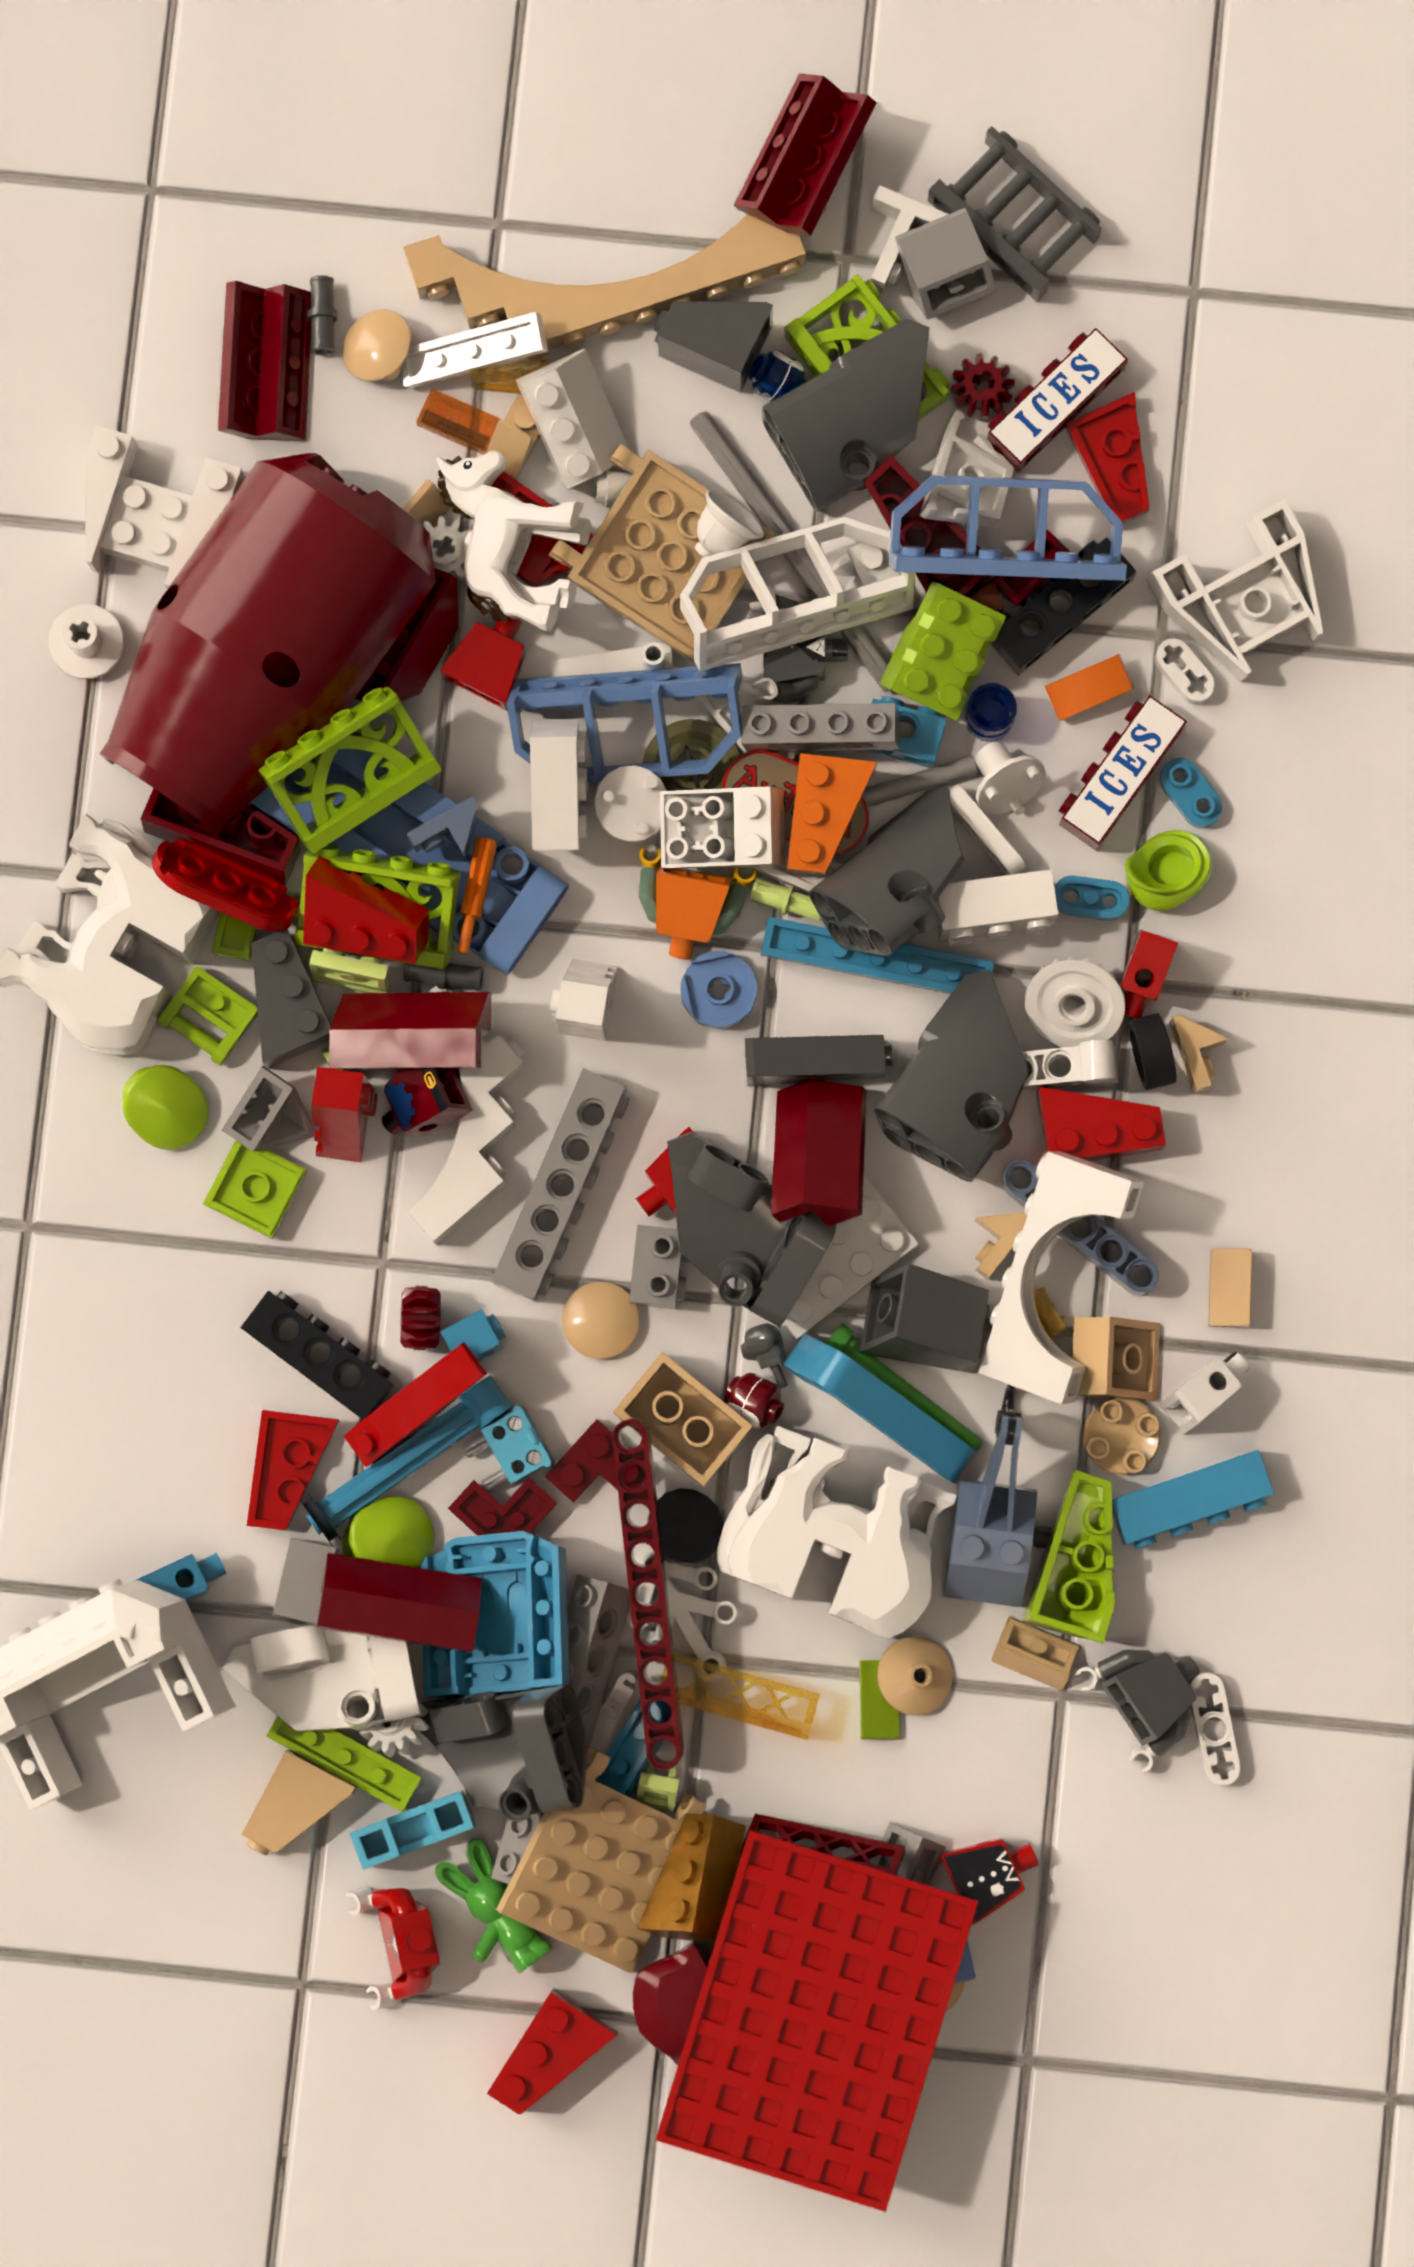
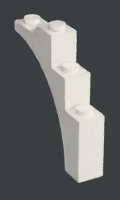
(468, 1177)

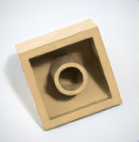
(1118, 1357)

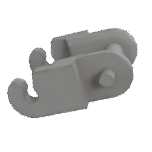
(620, 1694)

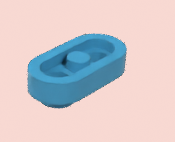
(1188, 793)
(1090, 895)

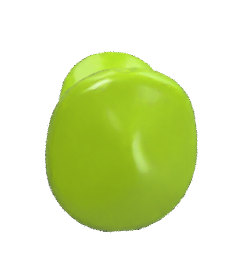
(1168, 869)
(164, 1107)
(390, 1532)

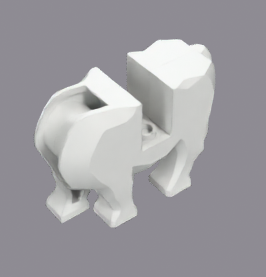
(85, 981)
(787, 1511)

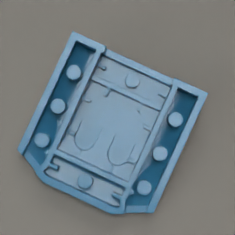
(520, 1620)

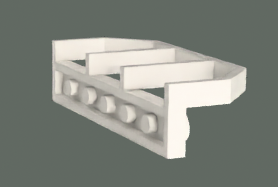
(800, 622)

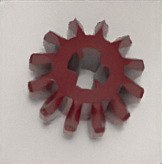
(973, 376)
(420, 1318)

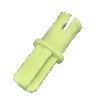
(783, 898)

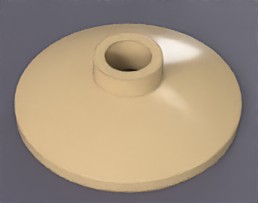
(897, 1678)

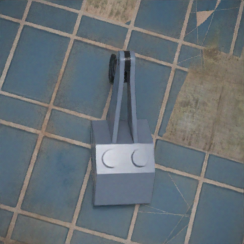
(993, 1525)

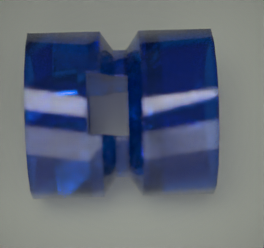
(990, 712)

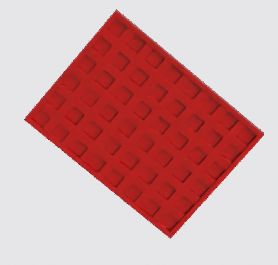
(817, 2020)

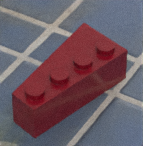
(889, 488)
(245, 838)

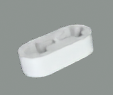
(1178, 677)

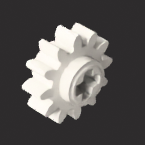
(448, 535)
(397, 1735)

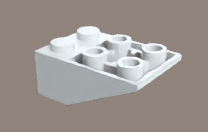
(722, 828)

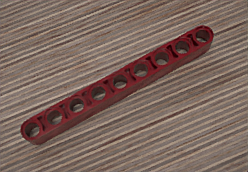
(641, 1612)

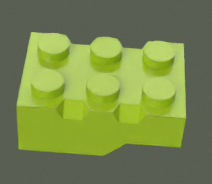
(942, 650)

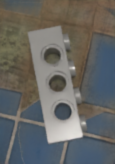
(821, 727)

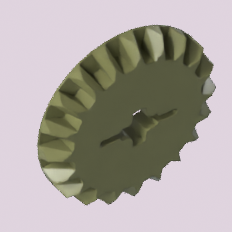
(700, 739)

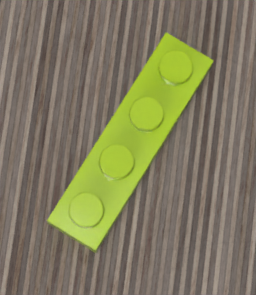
(350, 1762)

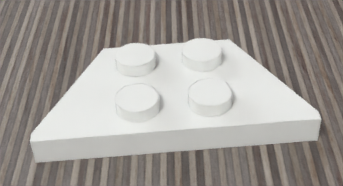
(966, 456)

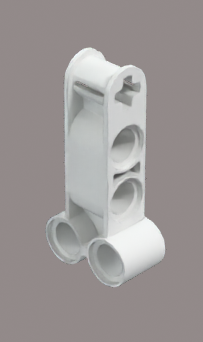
(1091, 1065)

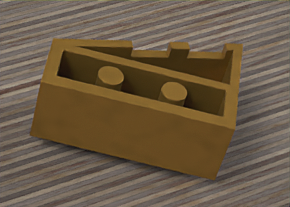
(695, 1880)

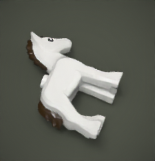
(502, 537)

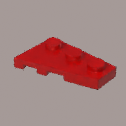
(1113, 456)
(284, 1465)

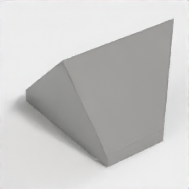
(268, 1114)

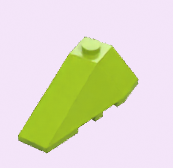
(1076, 1571)

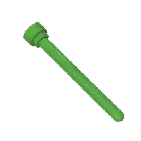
(846, 1343)

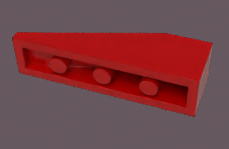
(415, 1405)

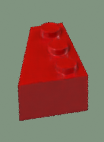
(360, 918)
(341, 1110)
(1098, 1125)
(549, 2051)

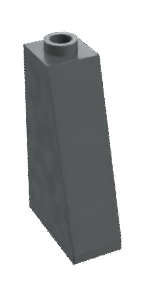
(816, 1057)

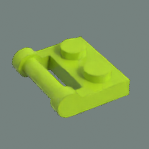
(217, 1005)

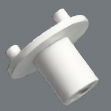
(86, 641)
(1006, 780)
(629, 803)

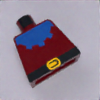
(424, 1101)

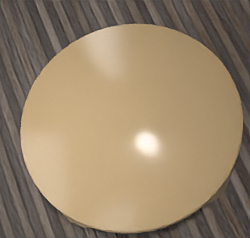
(377, 346)
(600, 1320)
(1122, 1436)

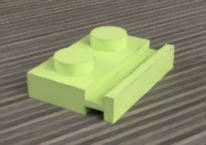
(360, 975)

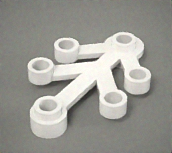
(681, 1604)

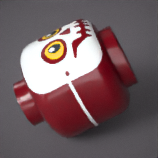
(755, 1399)

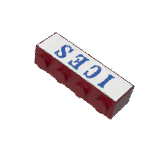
(1056, 399)
(1122, 772)

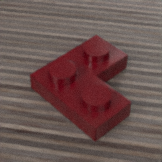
(588, 1459)
(487, 1516)

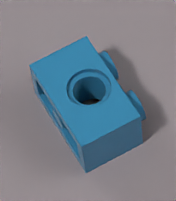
(925, 743)
(479, 1333)

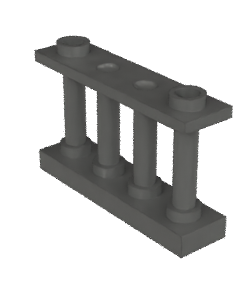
(1005, 250)

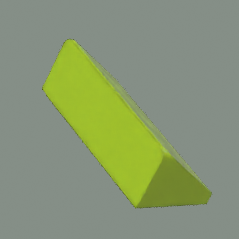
(877, 1717)

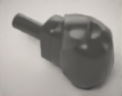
(766, 1346)

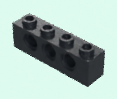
(1023, 650)
(264, 1326)

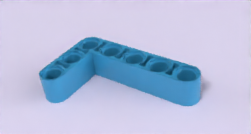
(879, 1406)

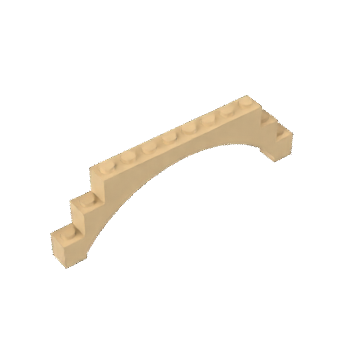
(575, 312)

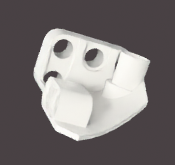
(318, 1673)

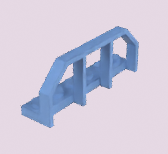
(991, 560)
(645, 688)

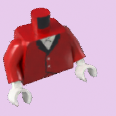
(407, 1941)

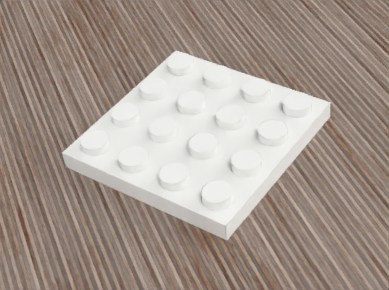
(854, 1258)

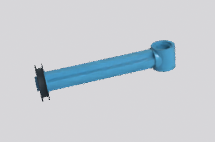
(478, 1408)

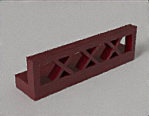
(830, 1840)

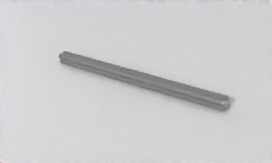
(773, 519)

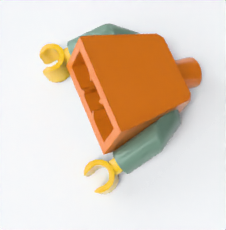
(689, 902)

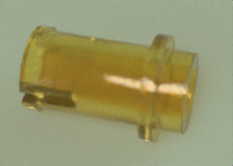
(1048, 1314)

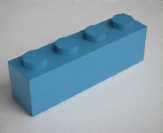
(1190, 1498)

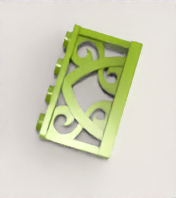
(815, 348)
(402, 775)
(388, 873)

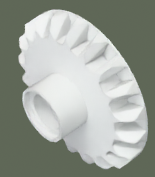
(1069, 1021)

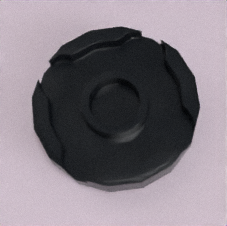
(688, 1526)

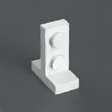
(907, 214)

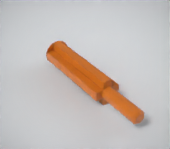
(476, 888)

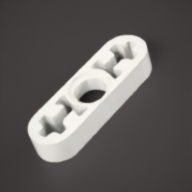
(985, 832)
(1210, 1760)

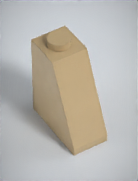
(293, 1802)

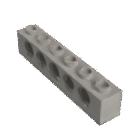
(589, 1091)

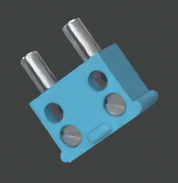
(519, 1443)

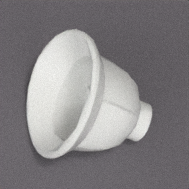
(725, 525)

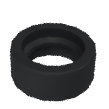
(1152, 1051)

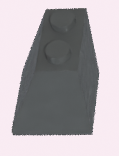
(715, 338)
(925, 1319)

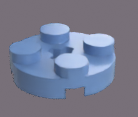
(732, 972)

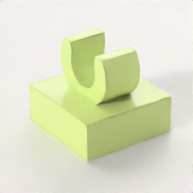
(658, 1790)

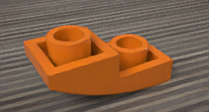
(1089, 687)

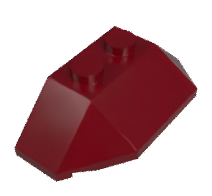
(420, 643)

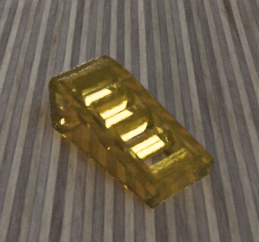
(503, 377)

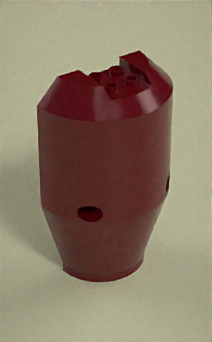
(267, 632)

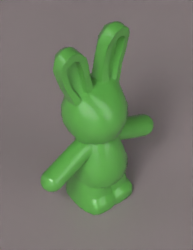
(518, 1940)

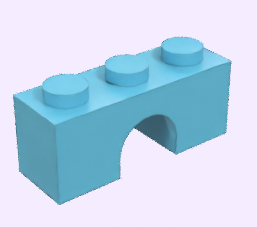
(412, 1829)

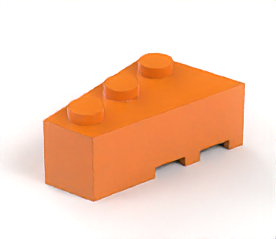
(823, 809)

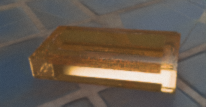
(457, 421)

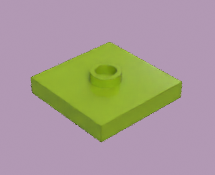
(255, 1188)

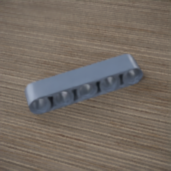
(1090, 1245)

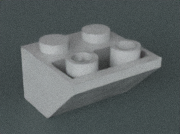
(945, 264)

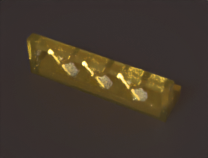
(745, 1712)

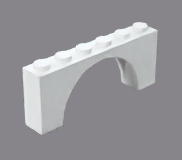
(1018, 1345)

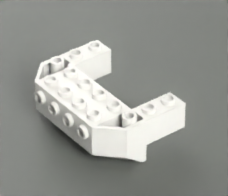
(87, 1651)

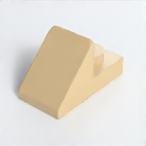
(515, 437)
(1191, 1041)
(1005, 1229)

